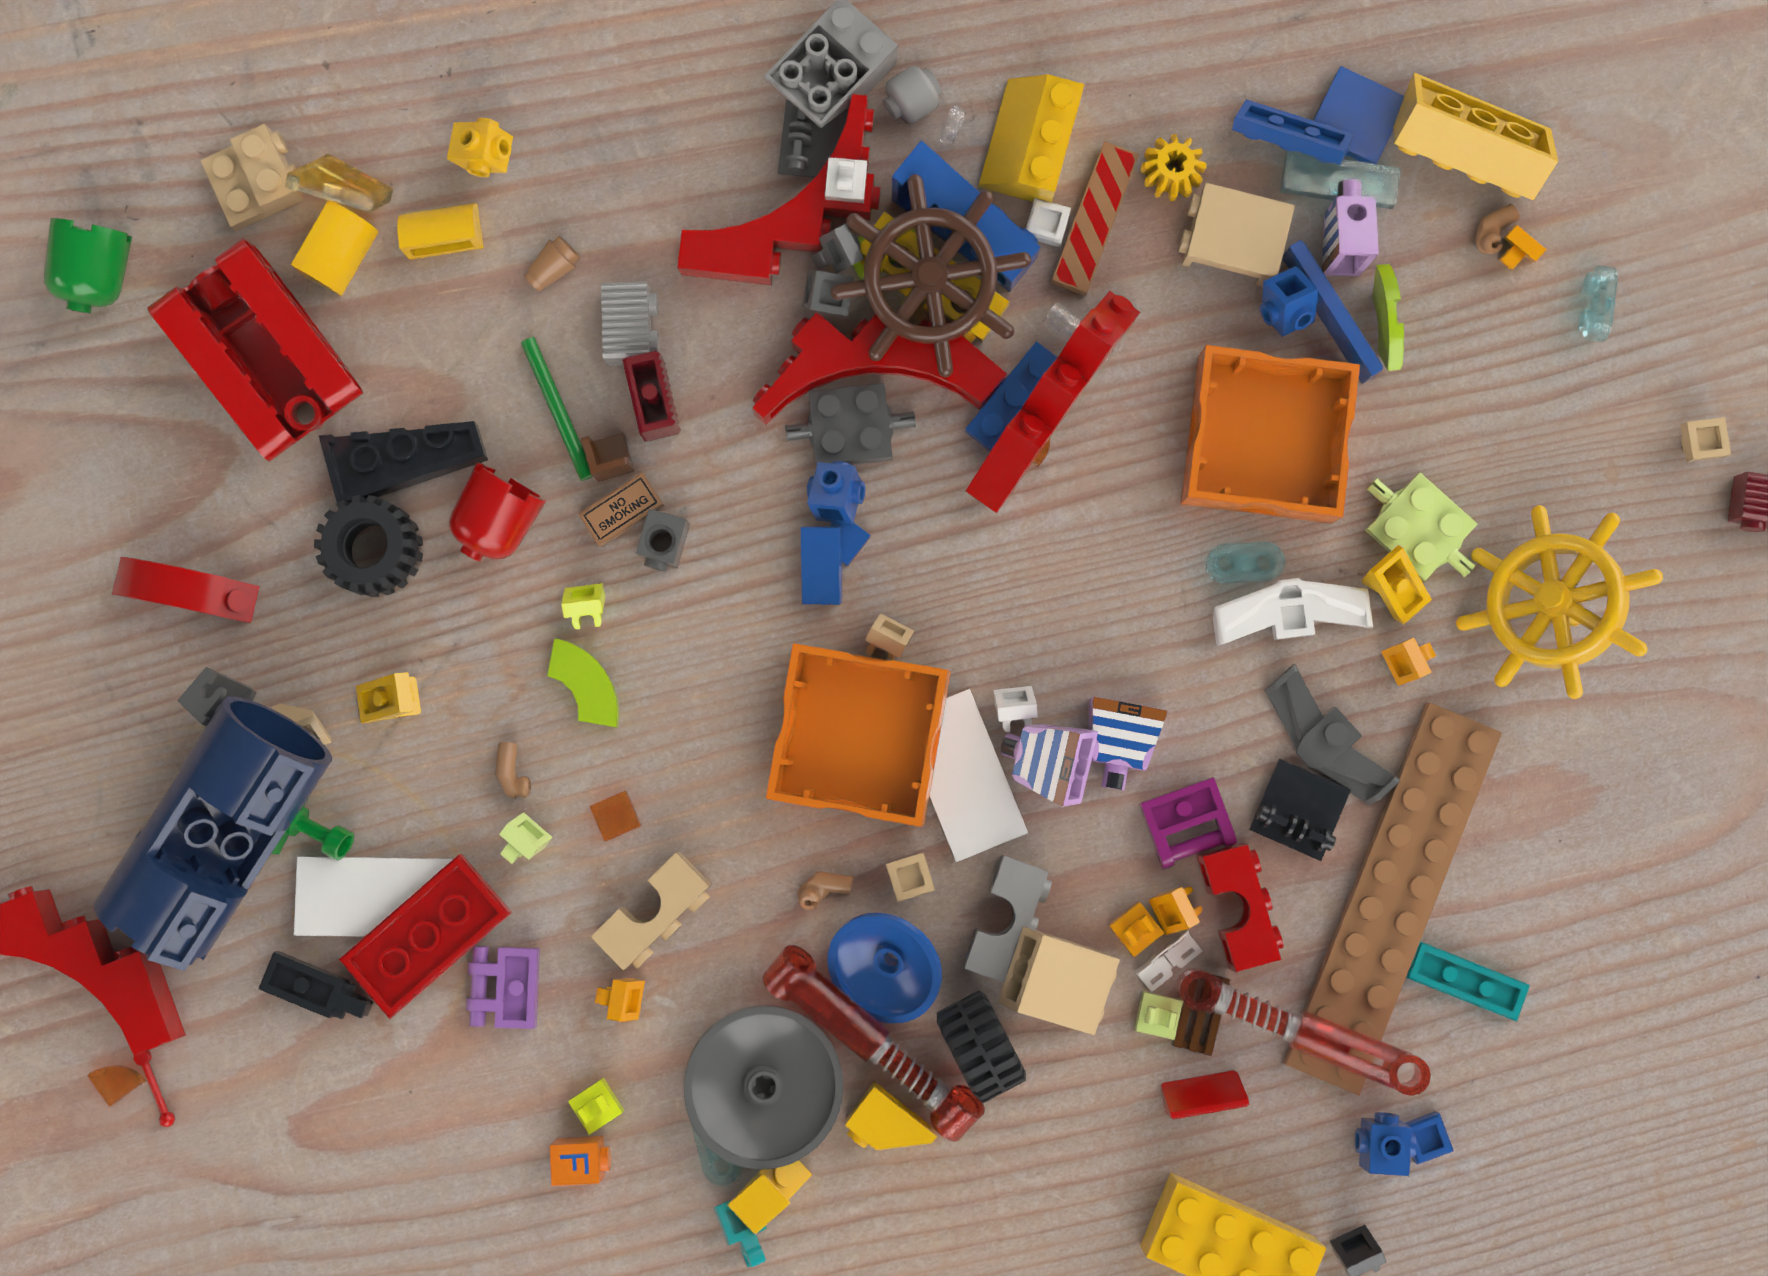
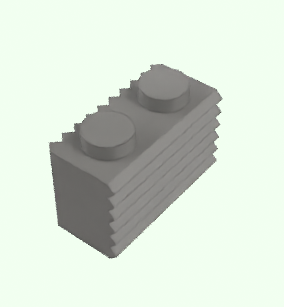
(628, 320)

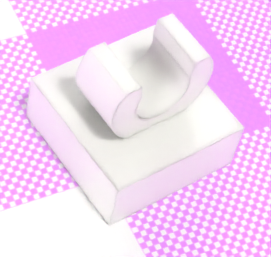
(846, 180)
(1015, 705)

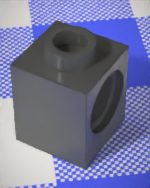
(818, 289)
(656, 524)

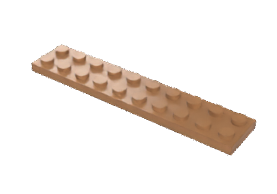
(1398, 883)

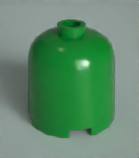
(85, 264)

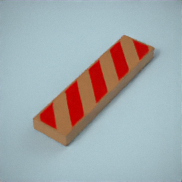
(1094, 218)

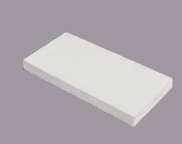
(970, 784)
(355, 892)

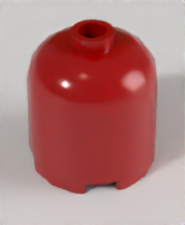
(493, 514)

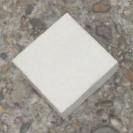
(1048, 221)

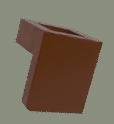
(608, 456)

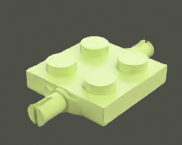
(1423, 524)

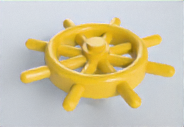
(1558, 601)

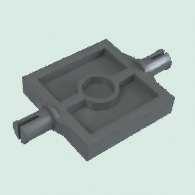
(850, 424)

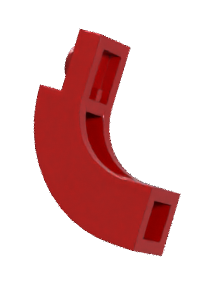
(185, 589)

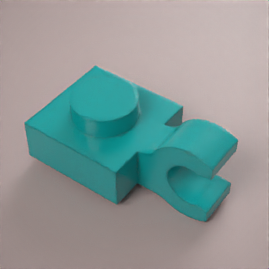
(736, 1231)

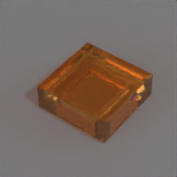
(615, 816)

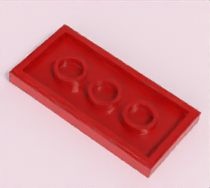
(425, 936)

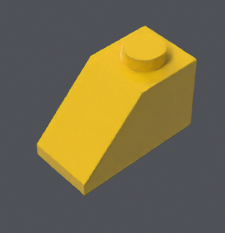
(886, 1122)

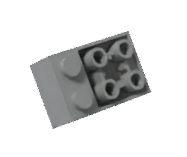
(832, 61)

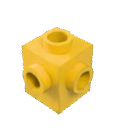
(480, 147)

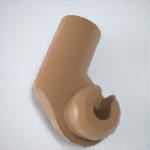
(1490, 228)
(506, 774)
(820, 885)

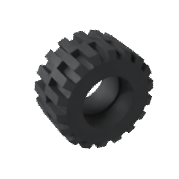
(343, 529)
(980, 1046)

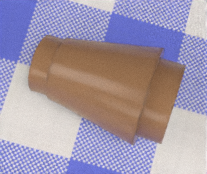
(551, 264)

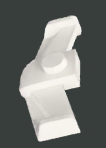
(1291, 610)

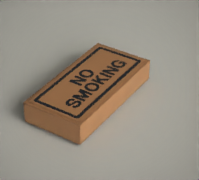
(620, 509)

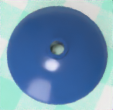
(878, 983)

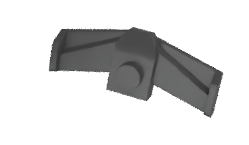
(1326, 739)

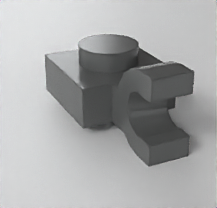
(840, 249)

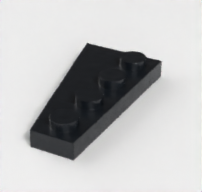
(399, 458)

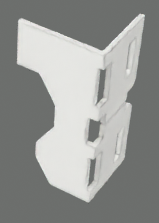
(1150, 970)

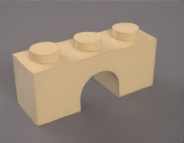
(629, 938)

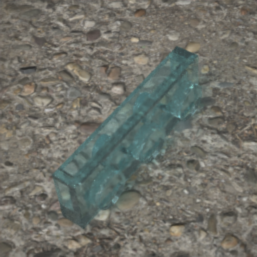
(1311, 178)

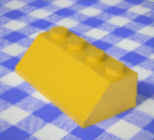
(1474, 138)

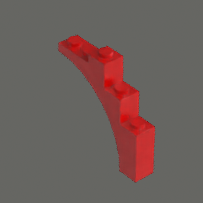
(749, 249)
(831, 356)
(1052, 400)
(81, 949)

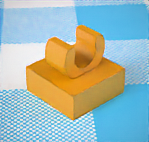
(1521, 246)
(1408, 660)
(1175, 910)
(1136, 929)
(622, 999)

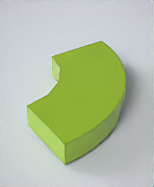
(1390, 332)
(587, 681)

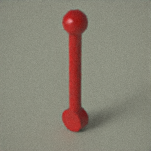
(166, 1118)

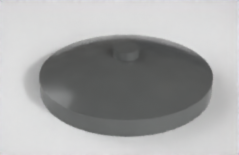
(763, 1087)

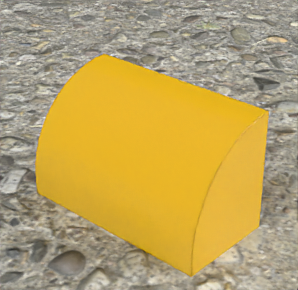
(440, 231)
(334, 248)

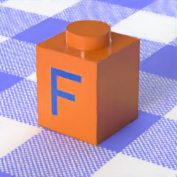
(579, 1160)

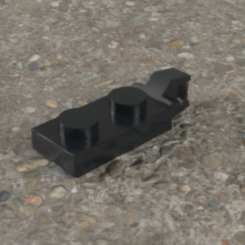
(312, 988)

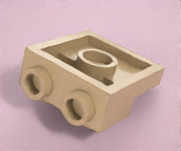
(251, 177)

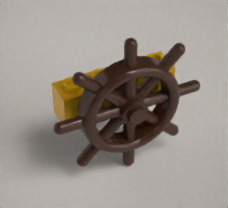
(931, 276)

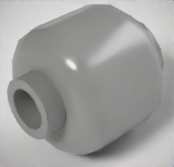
(912, 94)

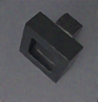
(1358, 1251)

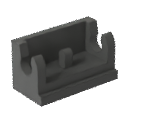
(208, 692)

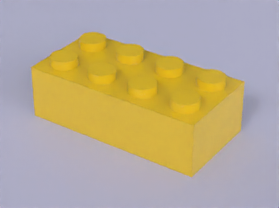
(1216, 1236)

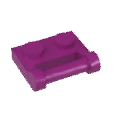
(1183, 810)

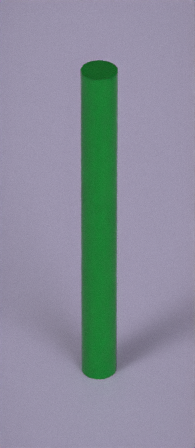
(556, 407)

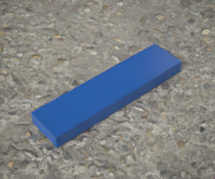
(1334, 314)

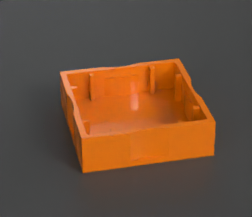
(1270, 434)
(858, 734)

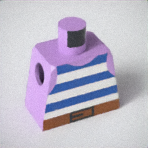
(1349, 232)
(1124, 737)
(1052, 760)

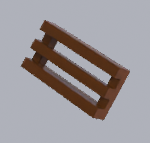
(1212, 1029)

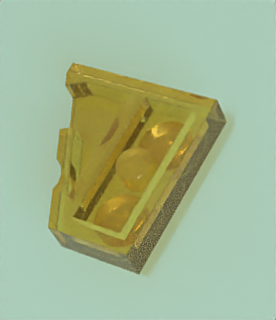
(339, 183)

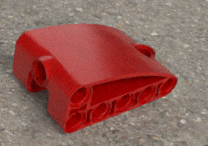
(256, 349)

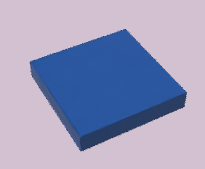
(1362, 109)

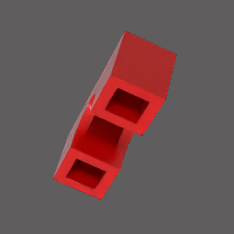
(1253, 938)

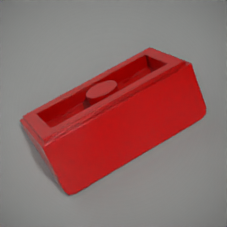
(1204, 1095)

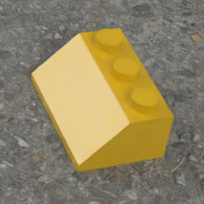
(1031, 136)

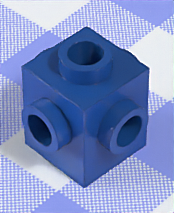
(1289, 301)
(835, 492)
(1385, 1145)

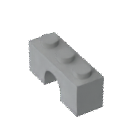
(1023, 888)

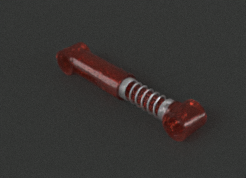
(796, 979)
(1309, 1033)

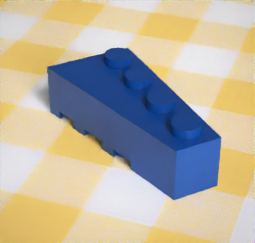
(950, 191)

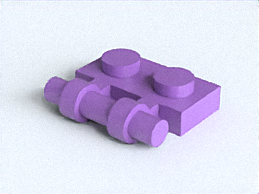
(515, 987)

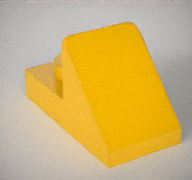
(1398, 585)
(388, 698)
(768, 1194)

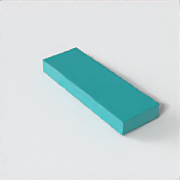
(1468, 981)

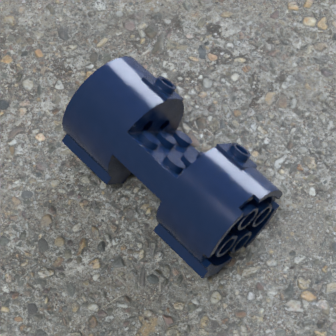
(212, 832)

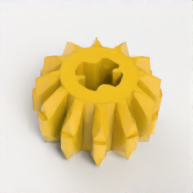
(1177, 154)

